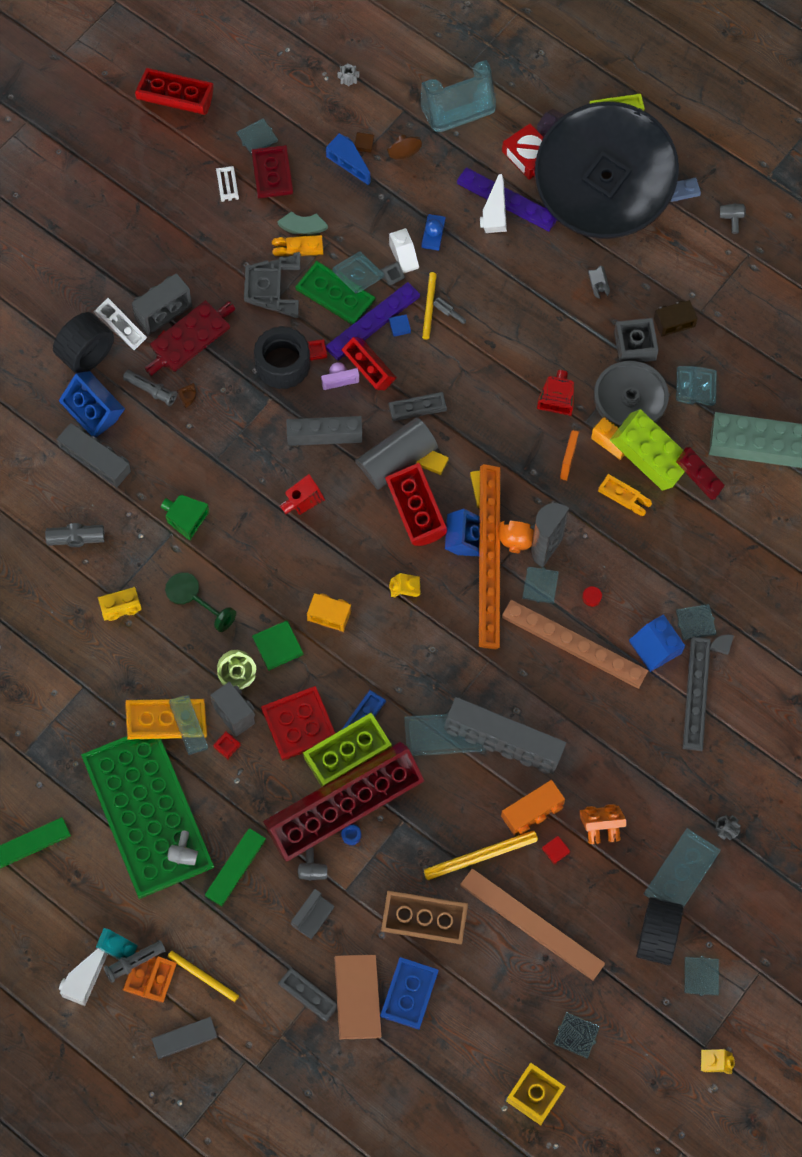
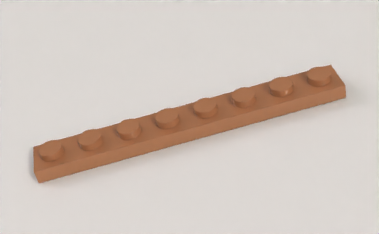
(575, 644)

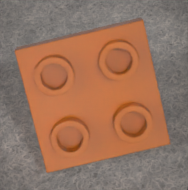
(608, 817)

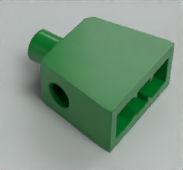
(185, 514)

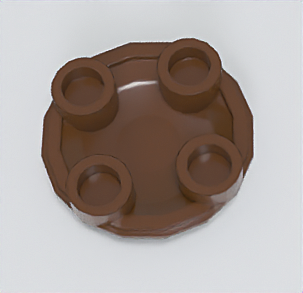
(404, 147)

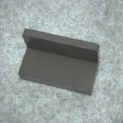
(312, 914)

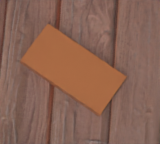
(357, 997)

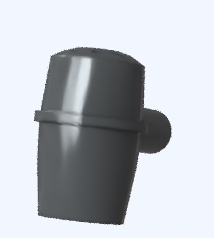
(733, 212)
(312, 870)

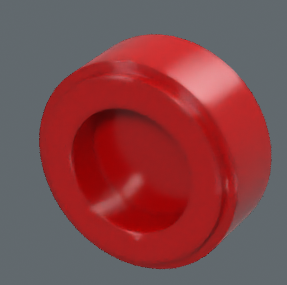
(592, 596)

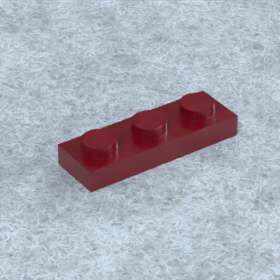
(700, 473)

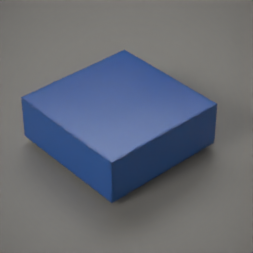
(399, 325)

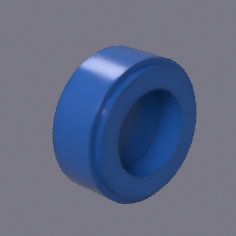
(351, 834)

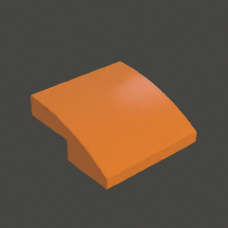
(151, 978)

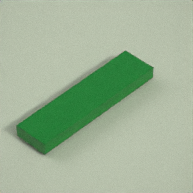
(33, 842)
(235, 867)

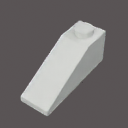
(494, 211)
(119, 324)
(82, 979)

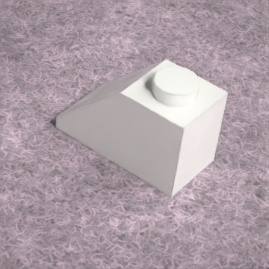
(403, 250)

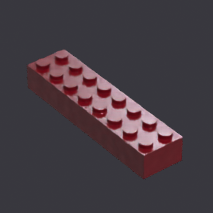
(343, 801)

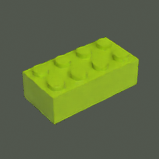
(649, 449)
(346, 749)

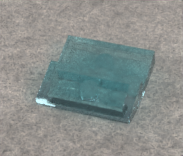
(696, 385)

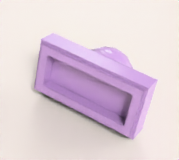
(339, 376)

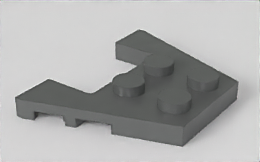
(264, 284)

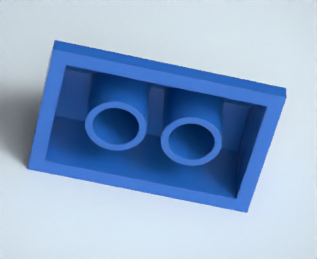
(91, 403)

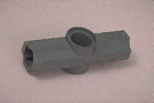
(75, 535)

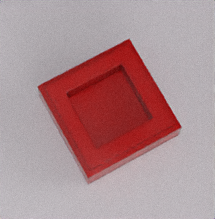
(317, 349)
(226, 745)
(556, 850)

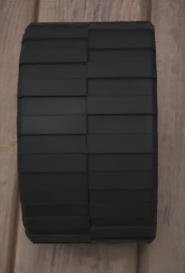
(282, 338)
(83, 342)
(660, 931)

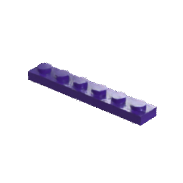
(513, 202)
(374, 319)

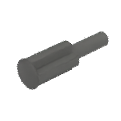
(448, 309)

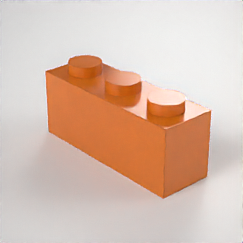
(533, 808)

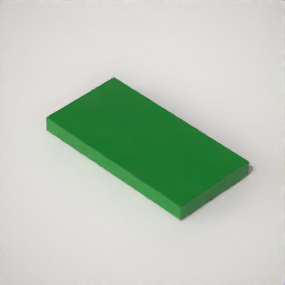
(333, 294)

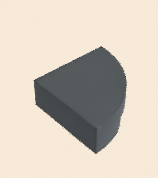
(722, 644)

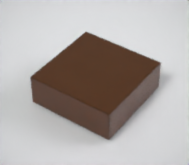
(364, 142)

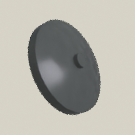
(628, 388)

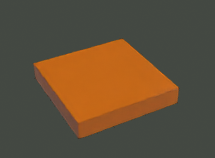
(569, 455)

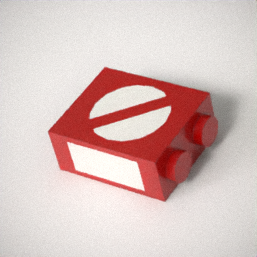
(523, 148)

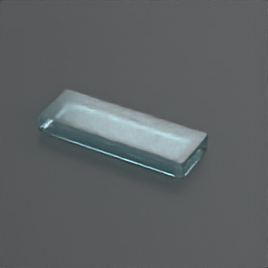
(188, 724)

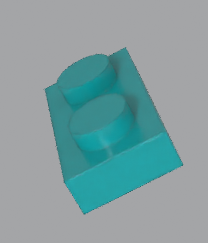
(115, 944)

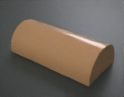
(424, 917)

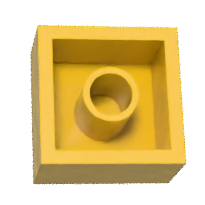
(535, 1094)

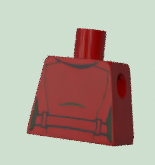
(557, 394)
(302, 496)

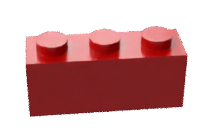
(369, 363)

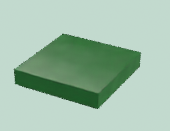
(277, 645)

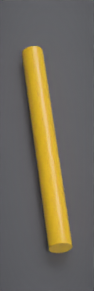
(429, 305)
(203, 976)

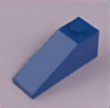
(345, 154)

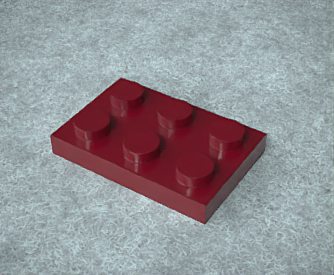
(272, 171)

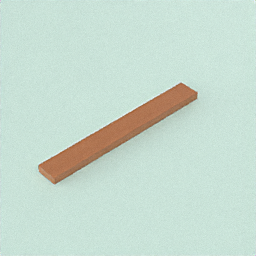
(532, 924)

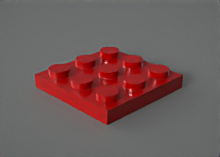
(297, 722)

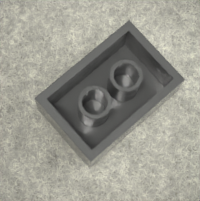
(161, 304)

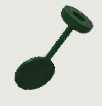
(184, 588)

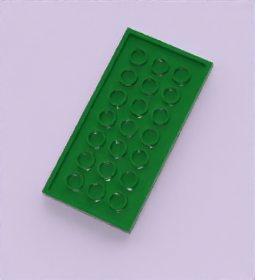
(145, 811)

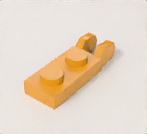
(305, 245)
(624, 494)

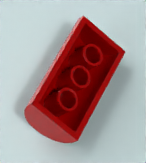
(175, 91)
(416, 505)

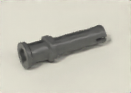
(157, 390)
(125, 965)

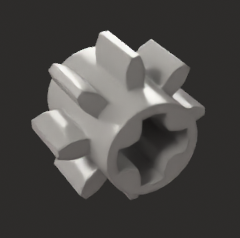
(348, 74)

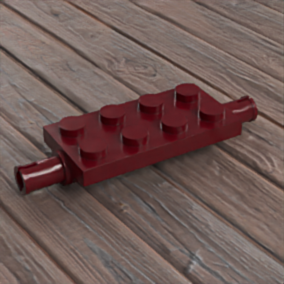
(189, 336)

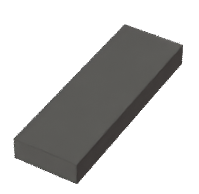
(417, 406)
(308, 994)
(184, 1038)

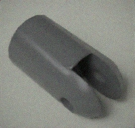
(599, 281)

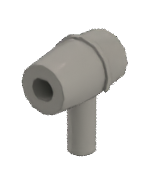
(181, 854)

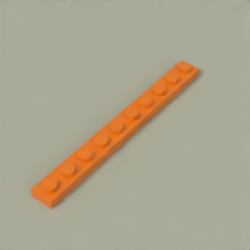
(489, 558)

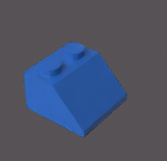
(463, 533)
(657, 643)

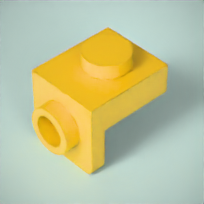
(405, 585)
(717, 1061)

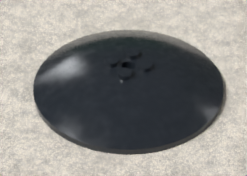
(610, 140)

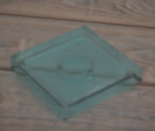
(358, 272)

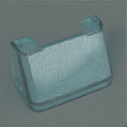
(459, 102)

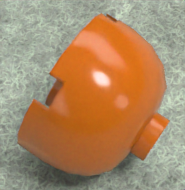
(516, 536)

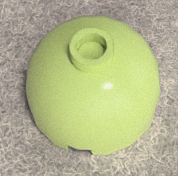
(237, 668)

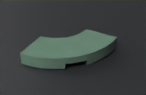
(302, 225)

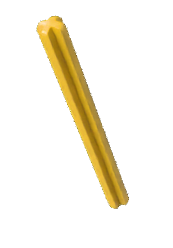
(480, 855)

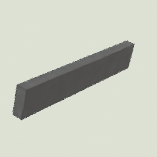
(696, 694)

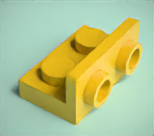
(119, 604)

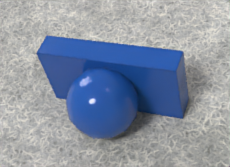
(433, 232)

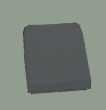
(392, 273)

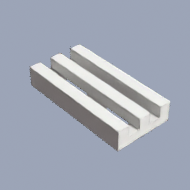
(229, 196)

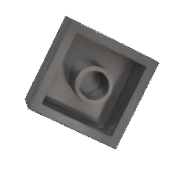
(636, 340)
(233, 708)

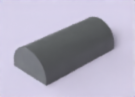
(397, 452)
(548, 531)

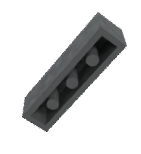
(324, 430)
(94, 455)

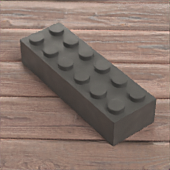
(504, 736)

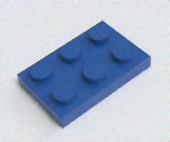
(409, 993)

